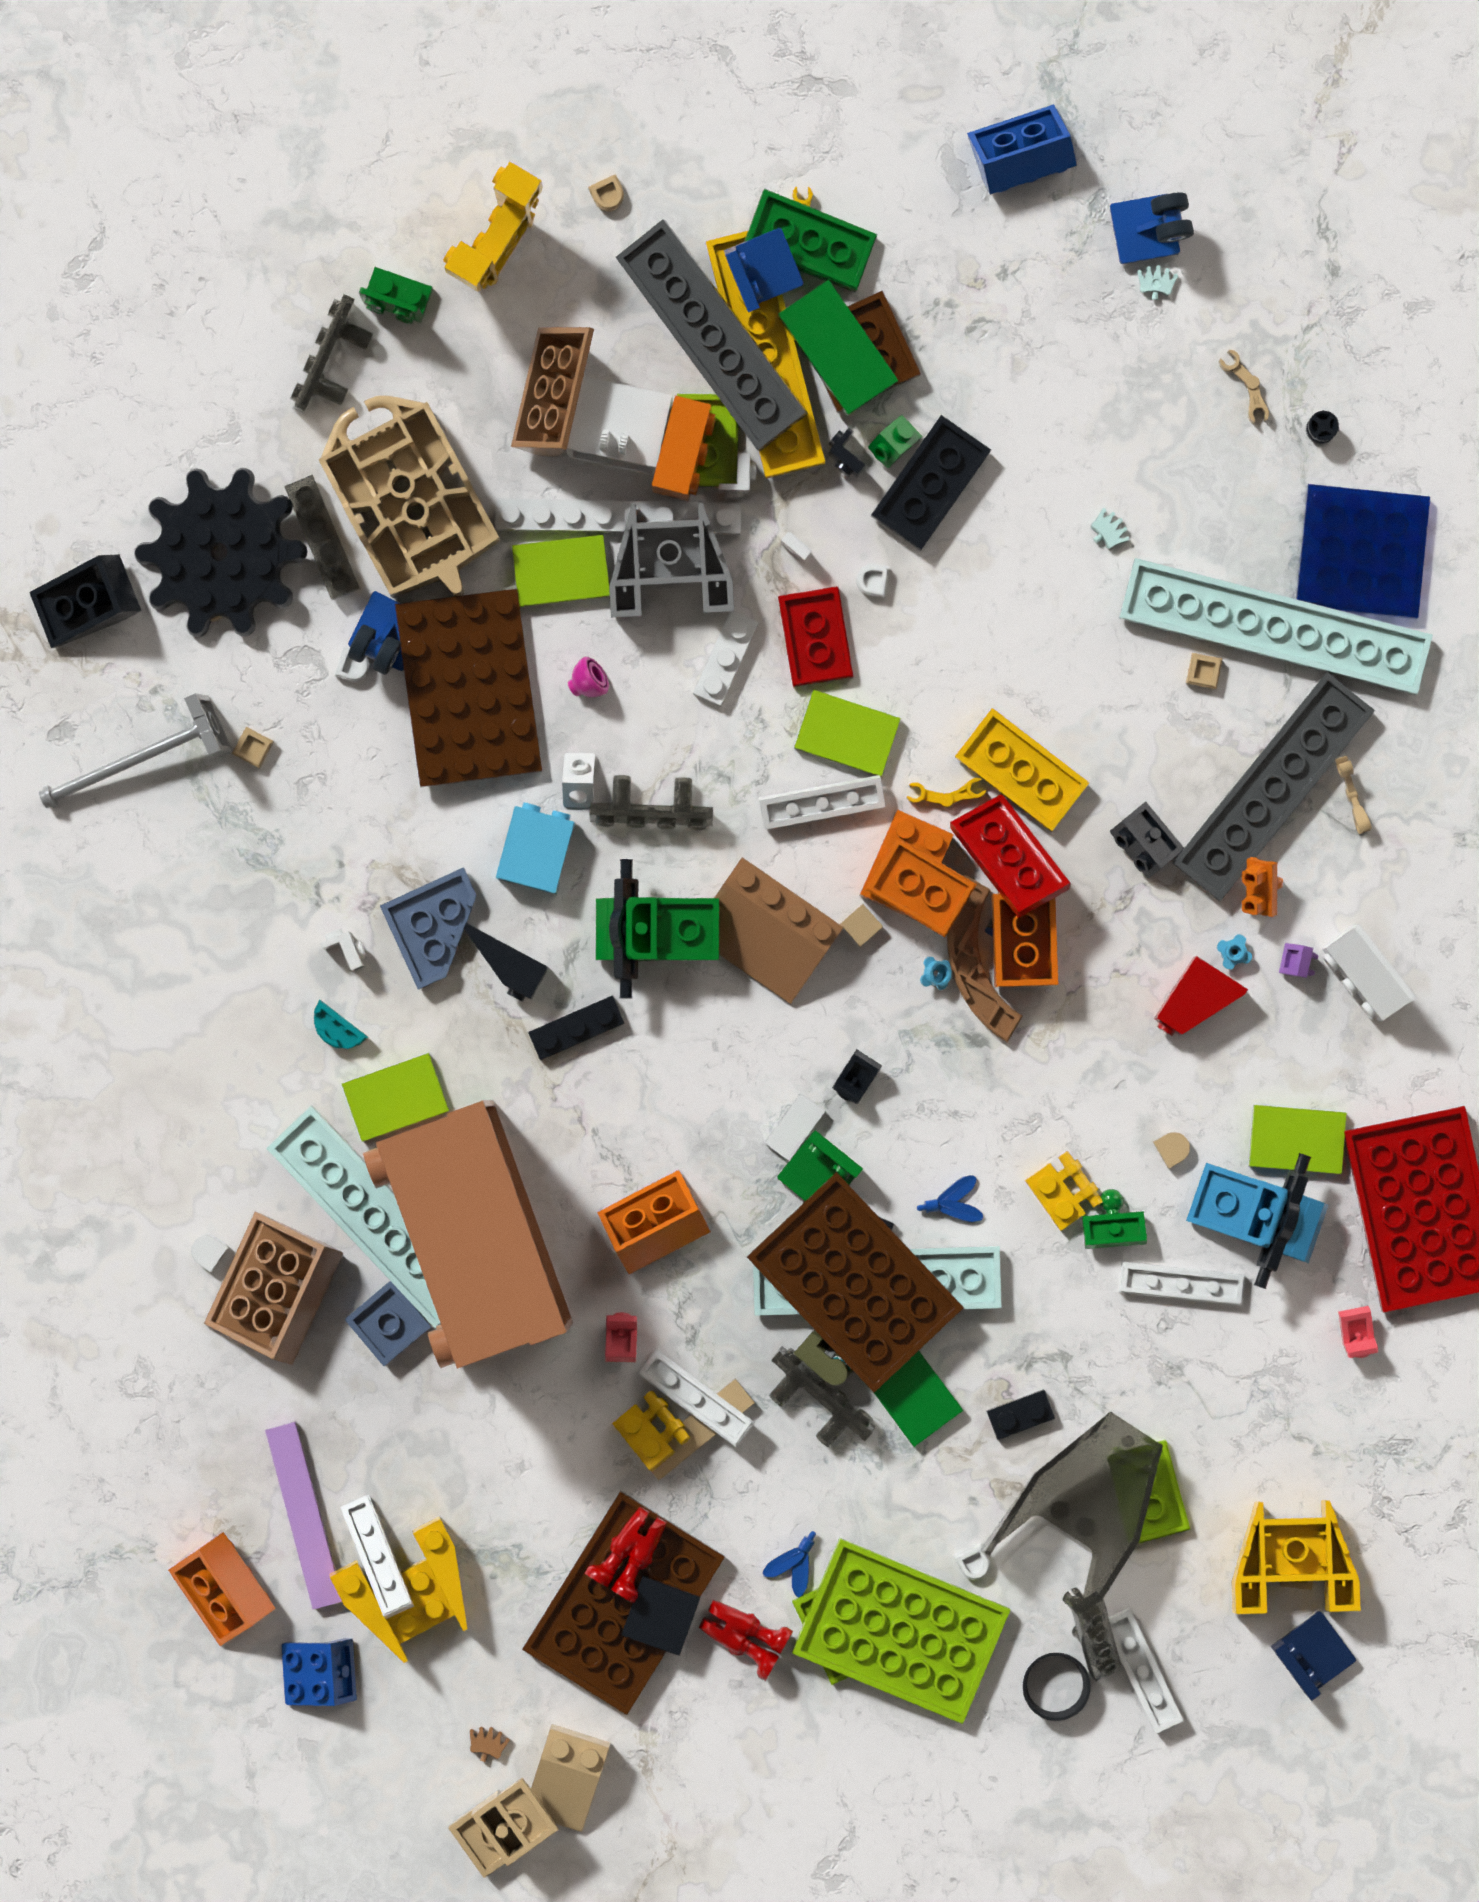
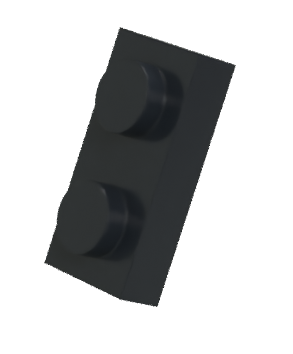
(1020, 1414)

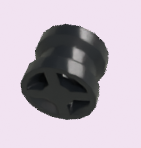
(1325, 423)

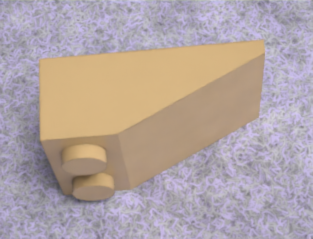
(569, 1775)

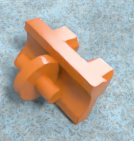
(1261, 887)

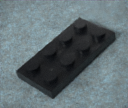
(931, 482)

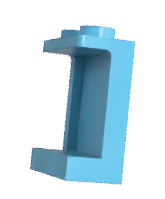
(535, 848)

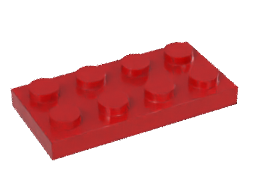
(1010, 855)

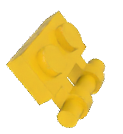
(1056, 1197)
(643, 1436)

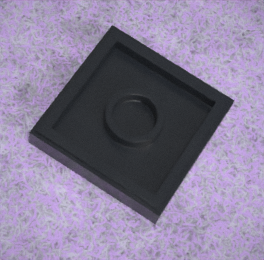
(661, 1615)

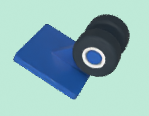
(1150, 227)
(377, 635)

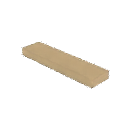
(701, 1433)

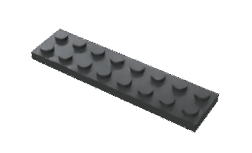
(711, 335)
(1273, 786)

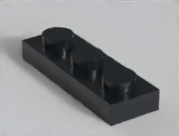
(576, 1027)

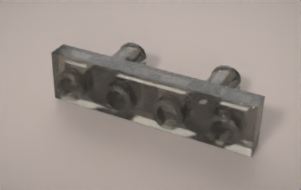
(338, 329)
(322, 537)
(637, 815)
(834, 1400)
(1093, 1633)

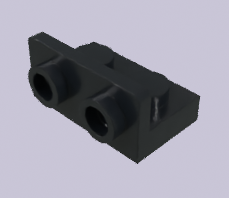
(1146, 840)

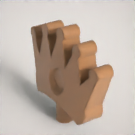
(486, 1744)

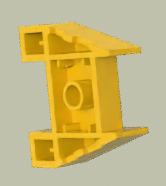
(482, 263)
(1294, 1552)
(431, 1585)

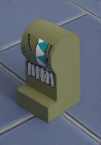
(823, 1359)

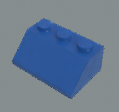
(1022, 149)

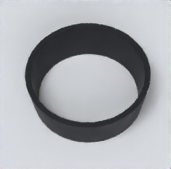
(1073, 1710)

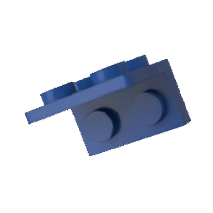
(763, 268)
(319, 1673)

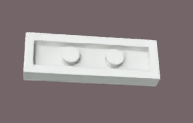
(725, 658)

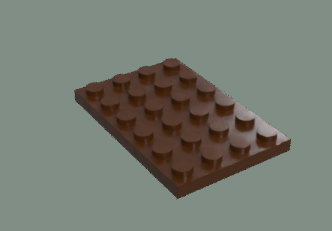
(468, 688)
(855, 1282)
(586, 1619)

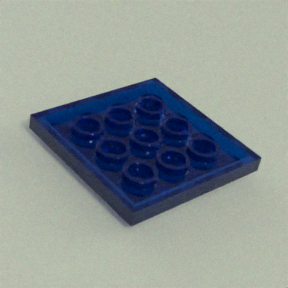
(1363, 550)

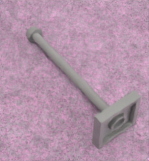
(205, 726)

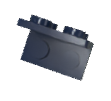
(1313, 1654)

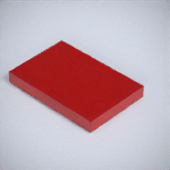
(815, 636)

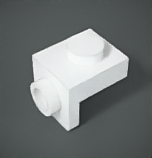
(745, 473)
(353, 951)

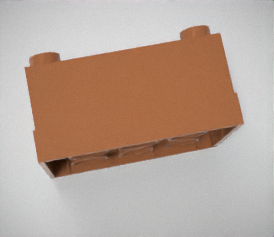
(472, 1235)

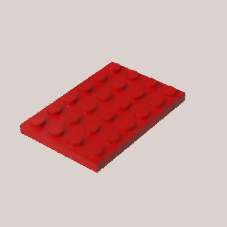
(1418, 1206)

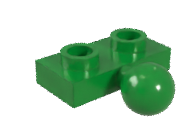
(1113, 1228)

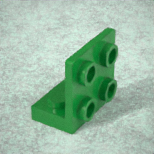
(396, 295)
(815, 1164)

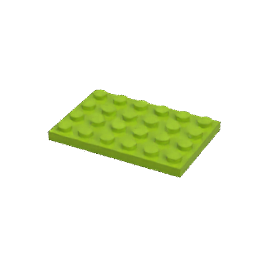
(901, 1630)

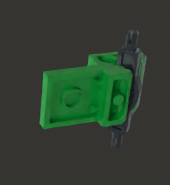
(652, 928)

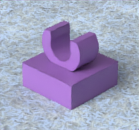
(1297, 960)

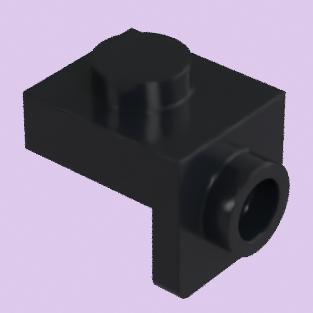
(846, 461)
(856, 1077)

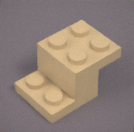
(503, 1827)

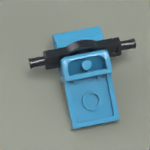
(1261, 1213)

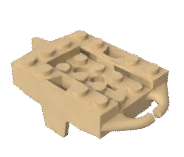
(420, 454)

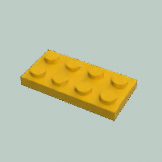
(1021, 769)

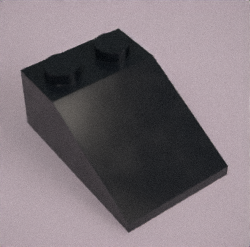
(85, 600)

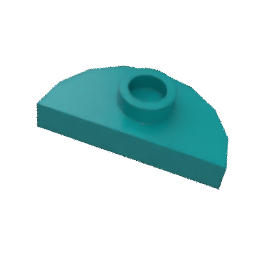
(336, 1029)

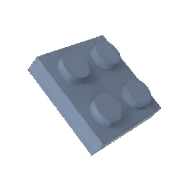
(387, 1323)

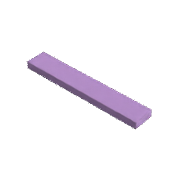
(303, 1513)

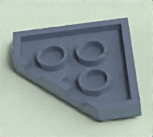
(431, 924)

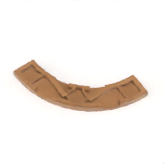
(969, 971)

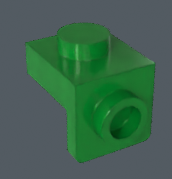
(894, 441)

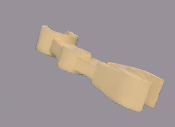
(1251, 383)
(1360, 817)

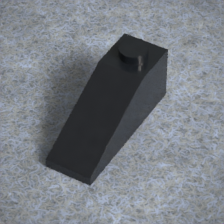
(511, 966)

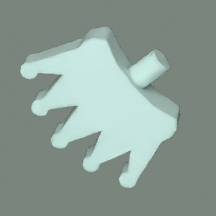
(1156, 283)
(1107, 530)

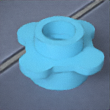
(1242, 955)
(943, 973)

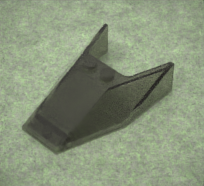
(1094, 1494)

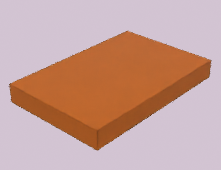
(921, 887)

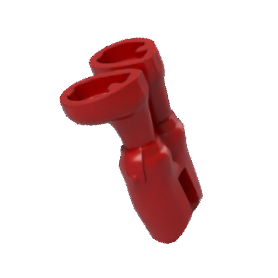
(630, 1544)
(735, 1634)

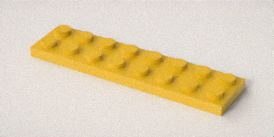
(799, 445)

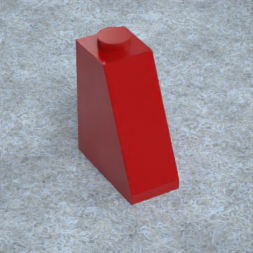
(1196, 997)

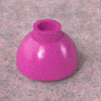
(588, 679)

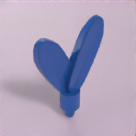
(948, 1201)
(796, 1558)

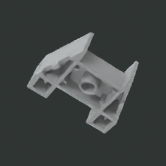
(669, 554)

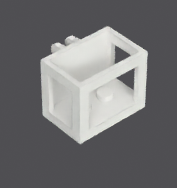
(619, 425)

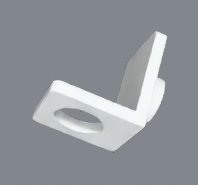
(578, 775)

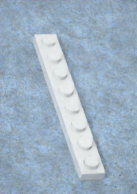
(606, 514)

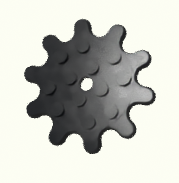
(253, 552)

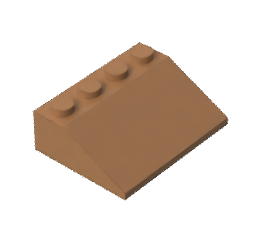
(552, 390)
(771, 930)
(273, 1288)

